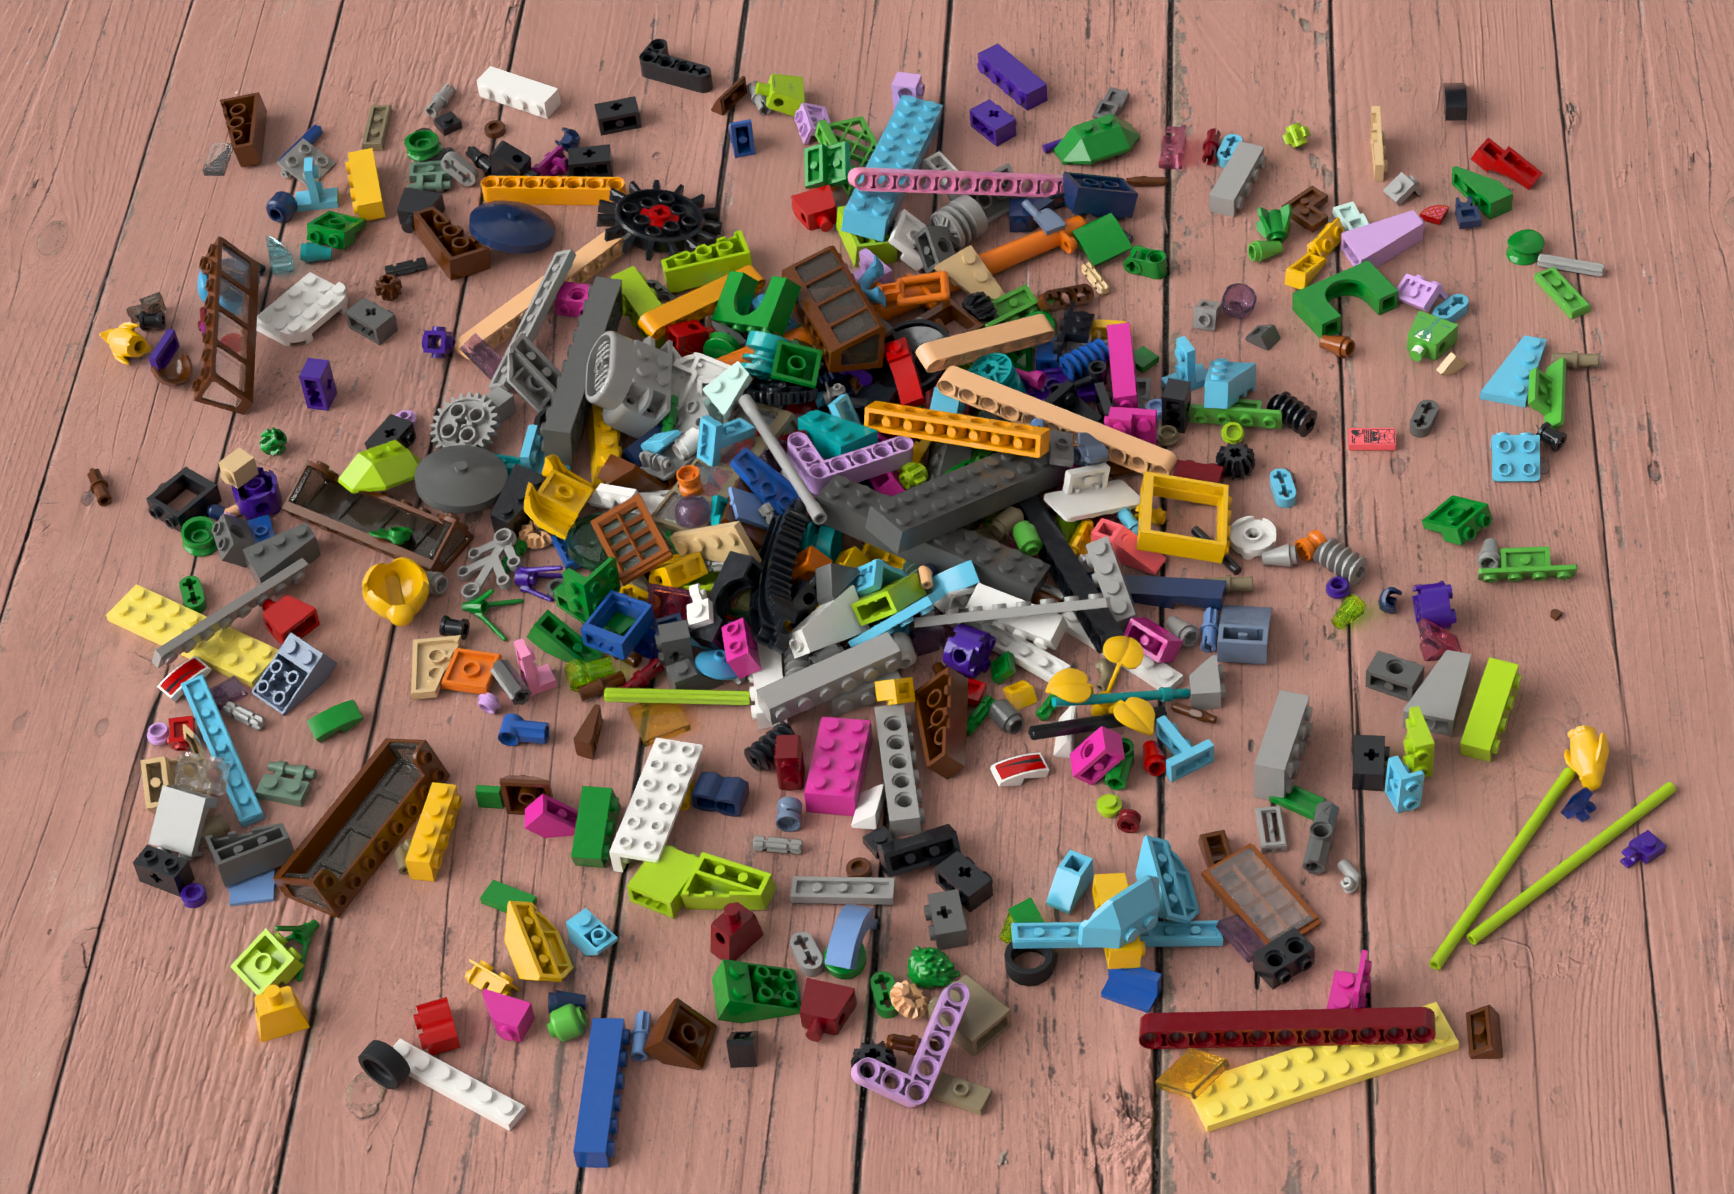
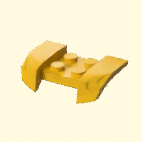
(558, 499)

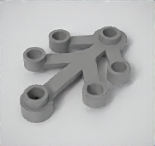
(503, 541)

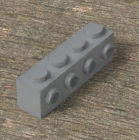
(1111, 580)

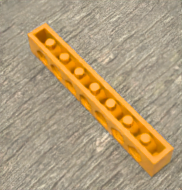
(957, 429)

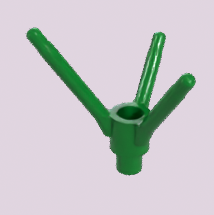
(480, 607)
(302, 935)

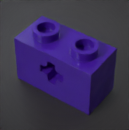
(993, 122)
(318, 384)

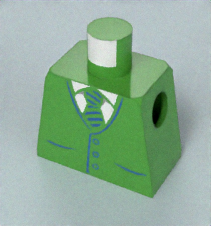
(1430, 337)

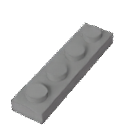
(842, 890)

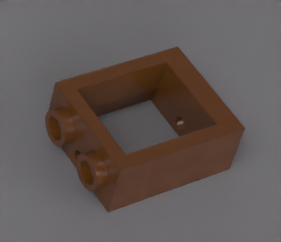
(950, 311)

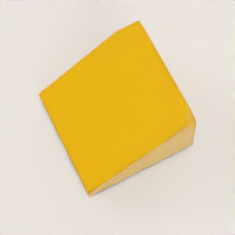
(1020, 694)

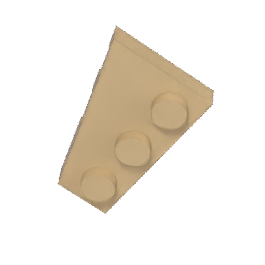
(1377, 139)
(970, 273)
(430, 663)

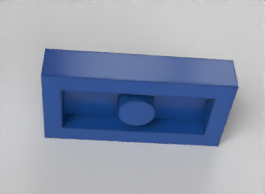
(1133, 987)

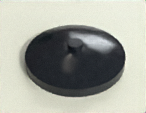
(917, 333)

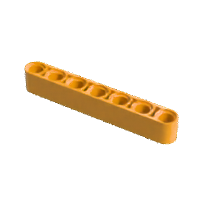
(550, 189)
(690, 306)

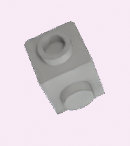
(1402, 188)

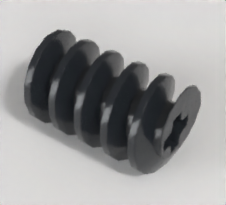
(1294, 413)
(762, 751)

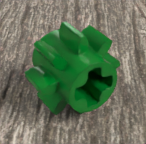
(273, 441)

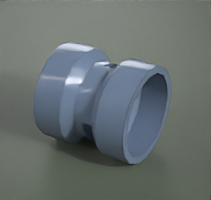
(789, 814)

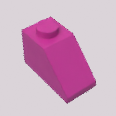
(550, 818)
(508, 1015)

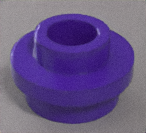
(1338, 588)

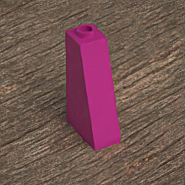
(1122, 365)

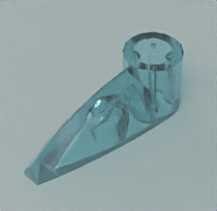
(279, 257)

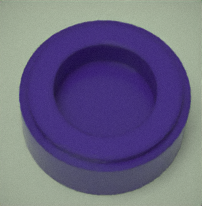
(193, 895)

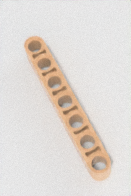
(994, 339)

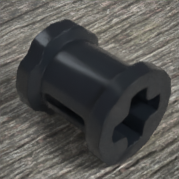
(152, 320)
(1552, 436)
(454, 627)

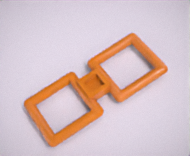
(896, 290)

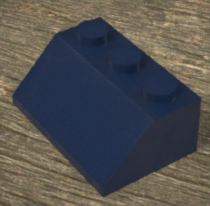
(1099, 195)

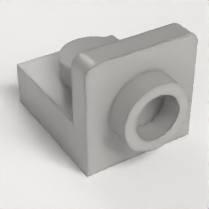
(1206, 314)

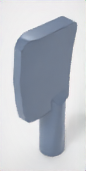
(1047, 219)

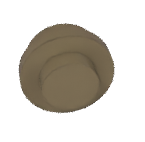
(1167, 435)

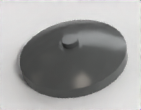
(460, 479)

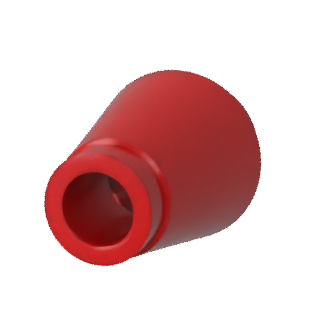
(1153, 758)

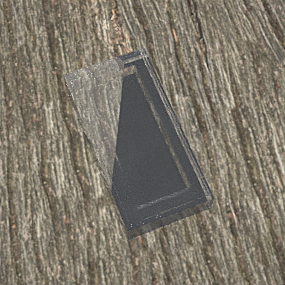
(218, 159)

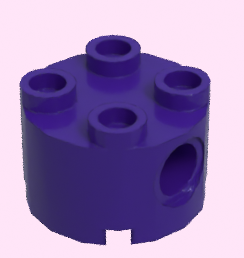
(259, 495)
(1434, 604)
(969, 650)

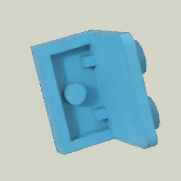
(1515, 457)

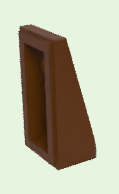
(588, 734)
(1210, 839)

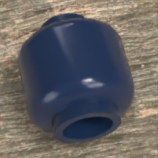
(281, 206)

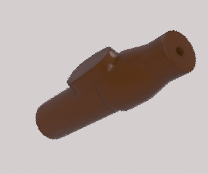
(1147, 181)
(1200, 715)

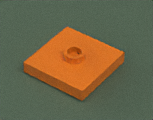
(470, 671)

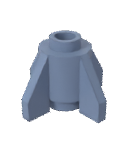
(1089, 451)

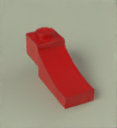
(1506, 162)
(905, 372)

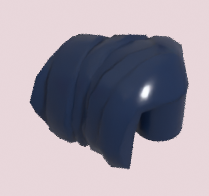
(570, 139)
(1387, 602)

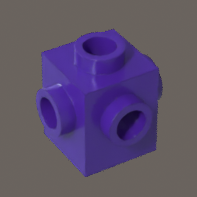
(431, 338)

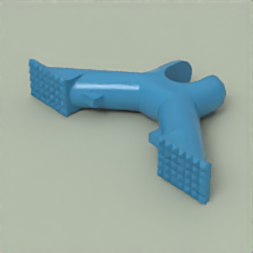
(873, 272)

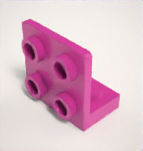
(1349, 988)

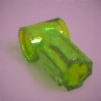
(581, 673)

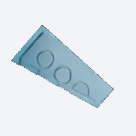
(1511, 380)
(903, 617)

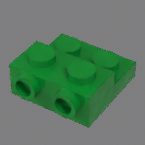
(334, 229)
(1459, 519)

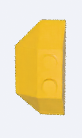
(535, 944)

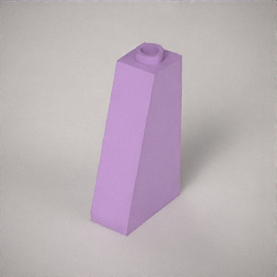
(1382, 239)

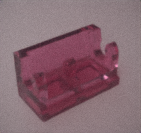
(1173, 148)

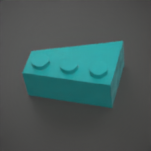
(835, 435)

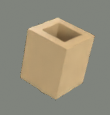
(238, 468)

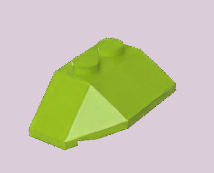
(380, 468)

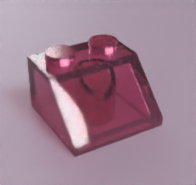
(668, 600)

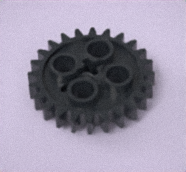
(780, 393)

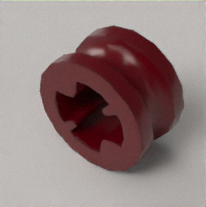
(1128, 821)

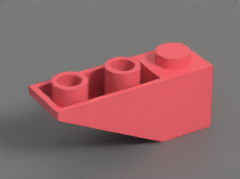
(1125, 545)

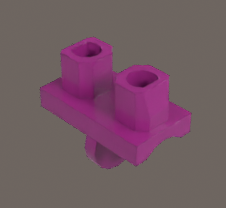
(553, 163)

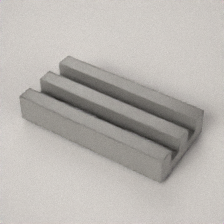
(1273, 845)

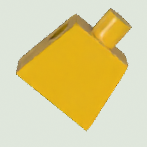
(279, 1012)

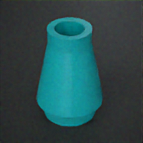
(313, 252)

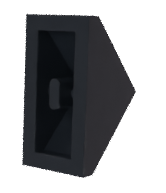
(743, 1049)

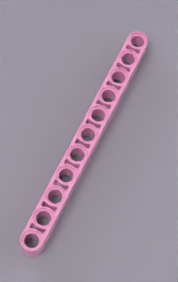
(953, 183)

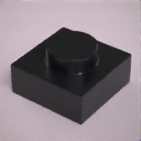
(447, 123)
(875, 838)

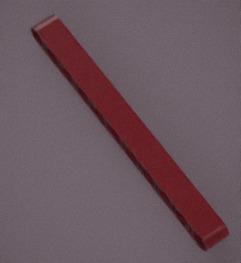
(1287, 1028)

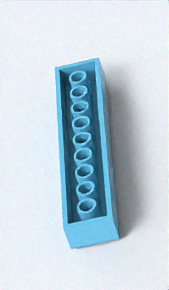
(900, 147)

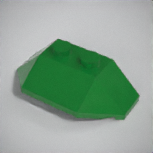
(1096, 140)

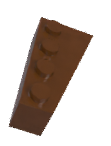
(246, 126)
(449, 245)

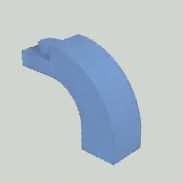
(848, 935)

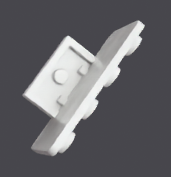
(1090, 494)

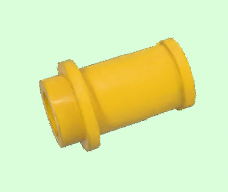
(1157, 517)

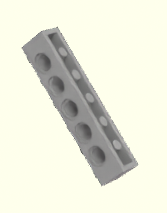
(898, 771)

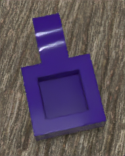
(1644, 848)

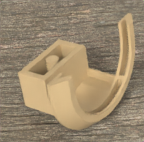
(161, 771)

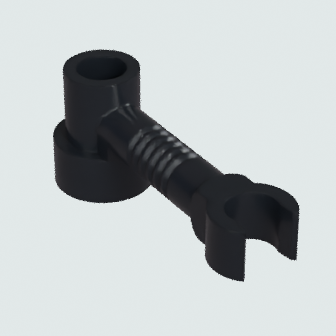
(1096, 374)

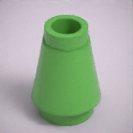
(1263, 250)

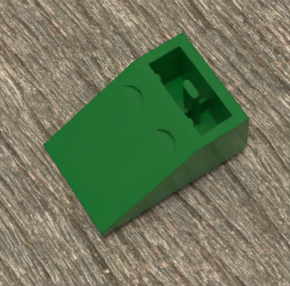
(754, 992)

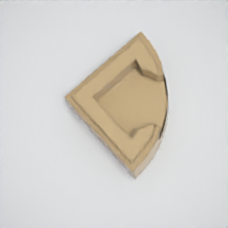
(1451, 364)

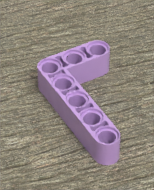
(855, 465)
(923, 1055)

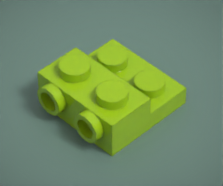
(1418, 743)
(267, 962)

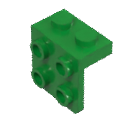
(587, 593)

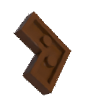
(1306, 209)

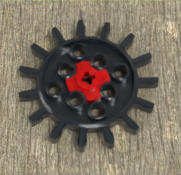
(658, 220)

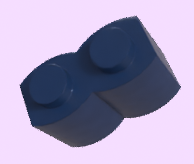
(720, 794)

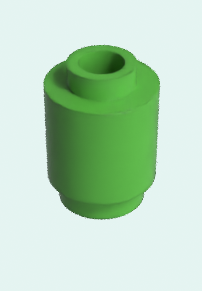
(1027, 538)

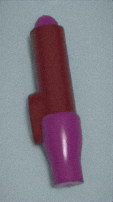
(201, 327)

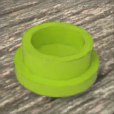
(1232, 433)
(1109, 805)

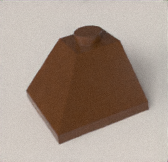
(628, 475)
(522, 791)
(681, 1037)

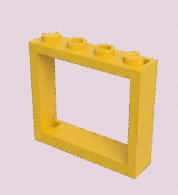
(1191, 491)

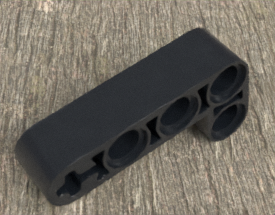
(661, 67)

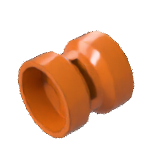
(689, 480)
(1307, 546)

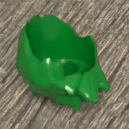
(930, 968)

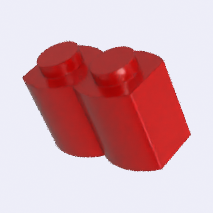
(437, 1026)

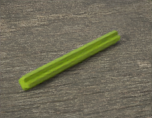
(677, 696)

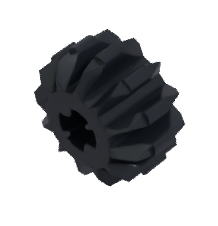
(980, 307)
(1236, 459)
(875, 1051)

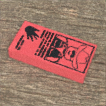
(1371, 439)

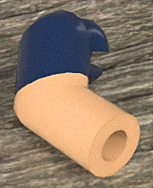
(215, 511)
(926, 573)

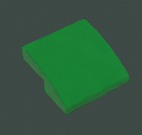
(826, 165)
(1102, 240)

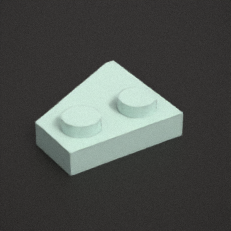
(728, 388)

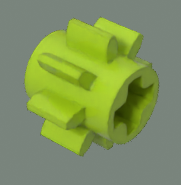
(1296, 135)
(913, 475)

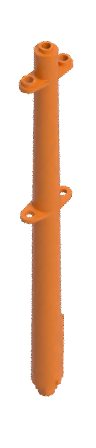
(995, 261)

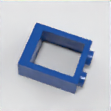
(609, 642)

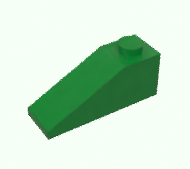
(1488, 194)
(560, 640)

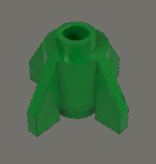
(1274, 223)

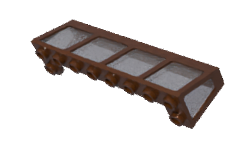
(230, 328)

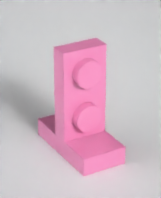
(535, 678)

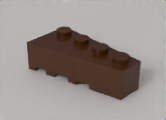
(943, 721)

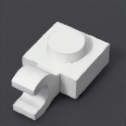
(701, 610)

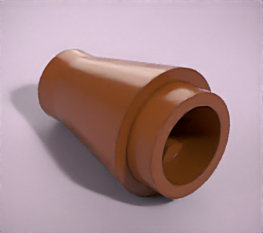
(1338, 345)

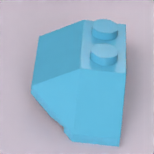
(1176, 889)
(1123, 916)

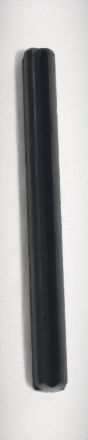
(1080, 725)

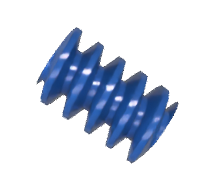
(1079, 360)

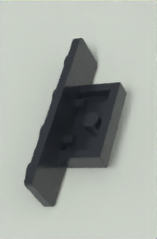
(1073, 328)

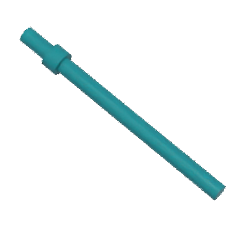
(1164, 694)

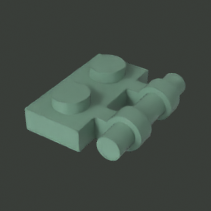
(429, 171)
(286, 790)

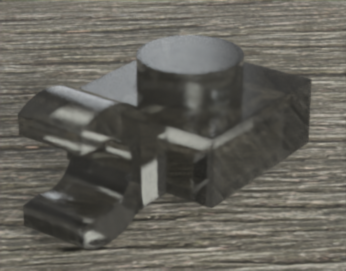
(149, 304)

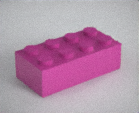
(838, 766)

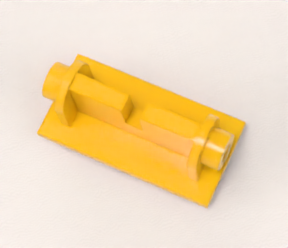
(1327, 239)
(1082, 537)
(482, 975)

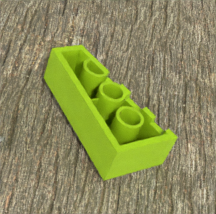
(705, 263)
(638, 298)
(1491, 710)

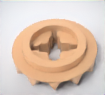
(532, 539)
(906, 1006)

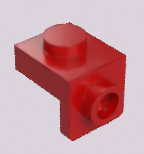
(176, 734)

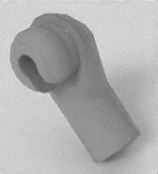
(1352, 876)

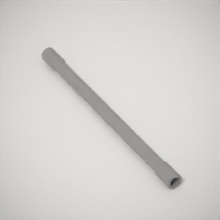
(812, 506)

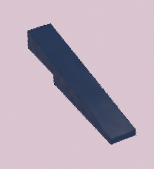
(1169, 591)

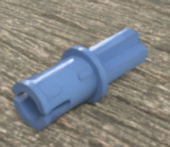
(1209, 630)
(640, 1035)

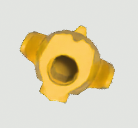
(126, 342)
(1587, 755)

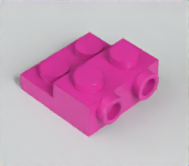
(1134, 422)

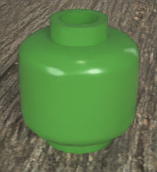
(567, 1022)

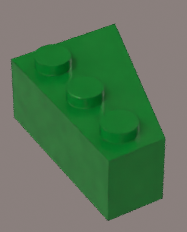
(595, 826)

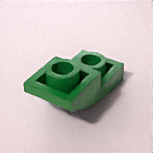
(339, 717)

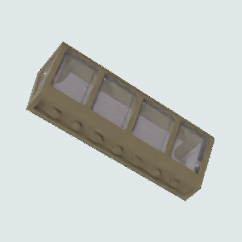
(719, 478)

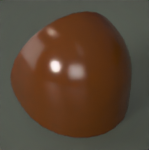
(175, 373)

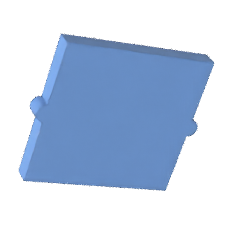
(746, 507)
(253, 890)

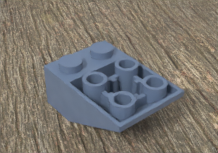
(1244, 634)
(293, 674)

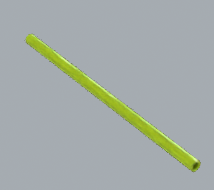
(1570, 863)
(1501, 869)

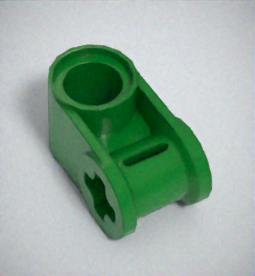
(1148, 261)

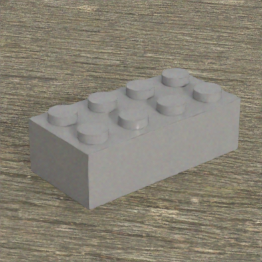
(1282, 745)

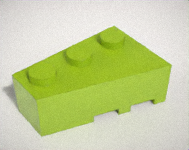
(853, 243)
(722, 882)

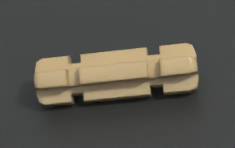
(1095, 278)

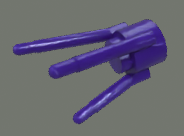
(528, 577)

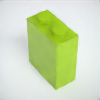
(889, 599)
(661, 883)

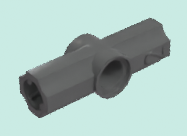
(1320, 837)

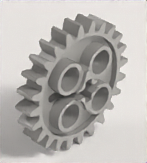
(466, 422)

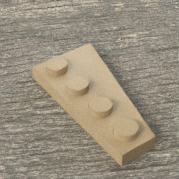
(714, 541)

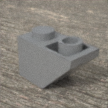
(1206, 686)

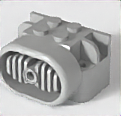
(628, 379)

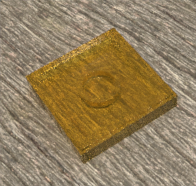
(658, 721)
(1192, 1073)

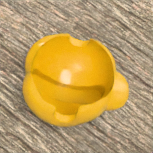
(396, 590)

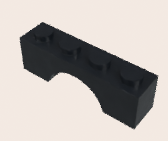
(737, 575)

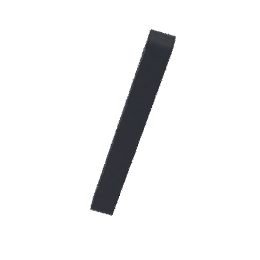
(1069, 572)

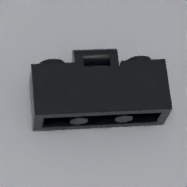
(918, 850)

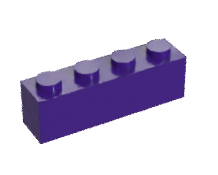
(1012, 77)

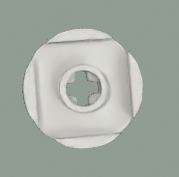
(1252, 547)

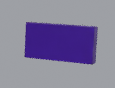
(164, 350)

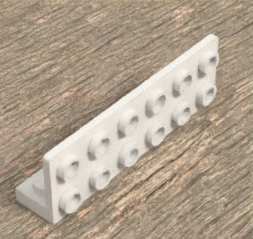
(655, 802)

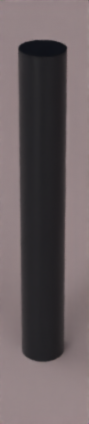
(1227, 560)

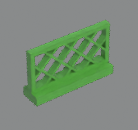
(826, 136)

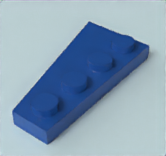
(764, 480)

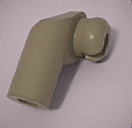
(1106, 669)
(400, 856)

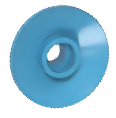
(714, 665)

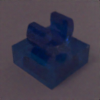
(647, 645)
(1578, 804)

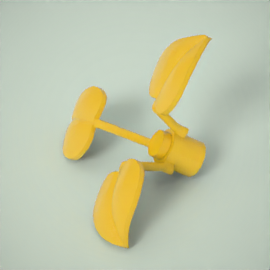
(1073, 687)

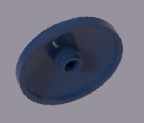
(512, 227)

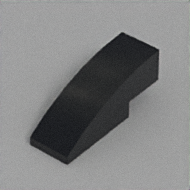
(1455, 101)

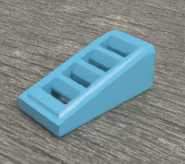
(660, 441)

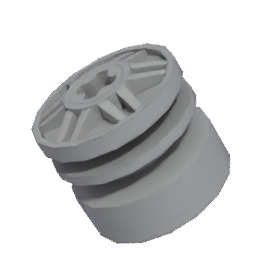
(963, 220)

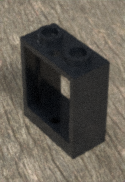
(206, 492)

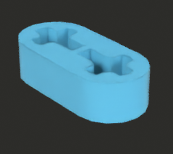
(1227, 149)
(1453, 312)
(1286, 487)

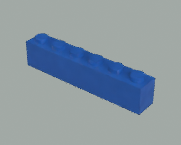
(600, 1093)

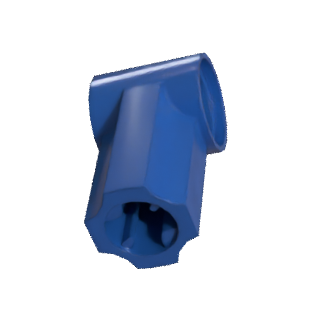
(516, 730)

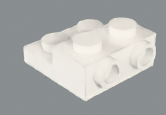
(903, 239)

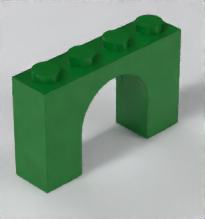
(1358, 281)
(769, 316)

